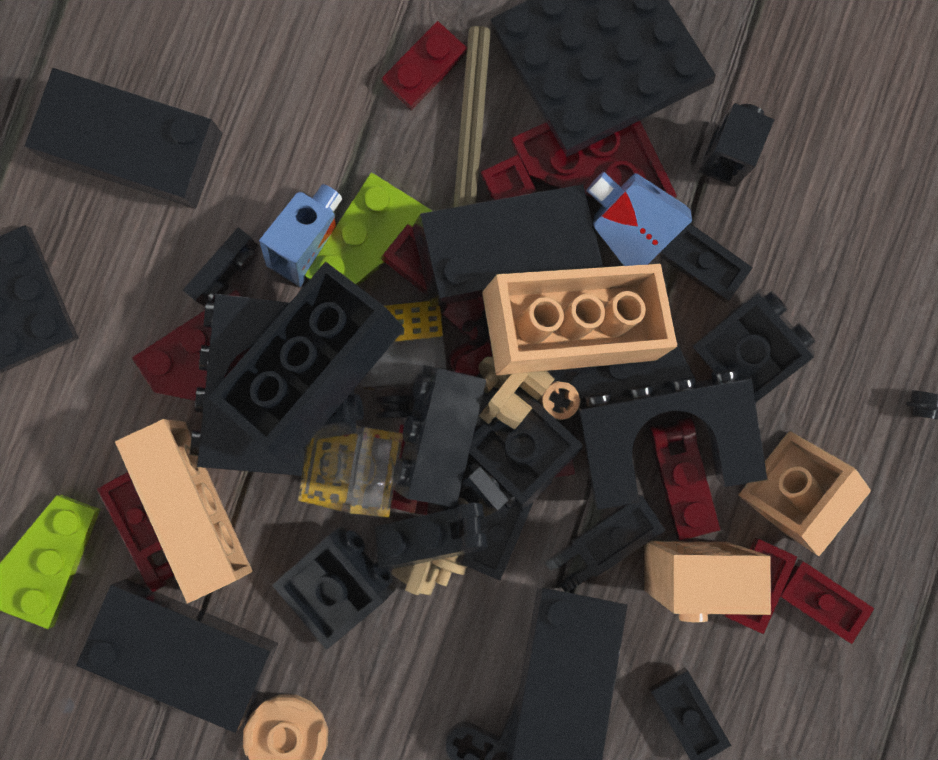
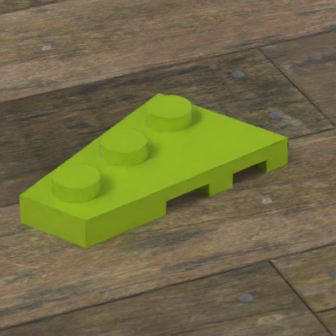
(367, 230)
(45, 560)

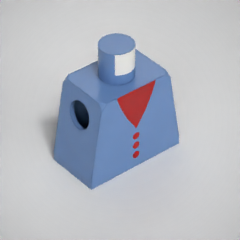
(636, 218)
(300, 233)

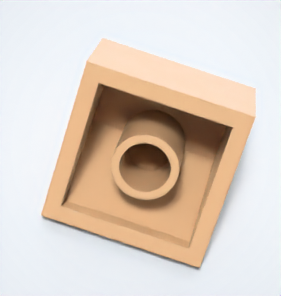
(806, 492)

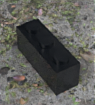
(438, 435)

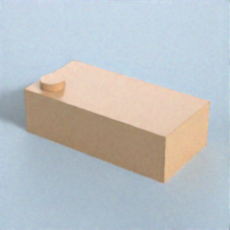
(578, 318)
(183, 508)
(707, 578)

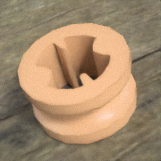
(571, 395)

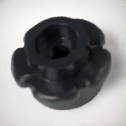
(924, 404)

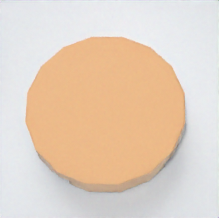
(285, 730)

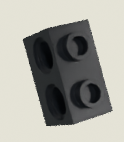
(736, 144)

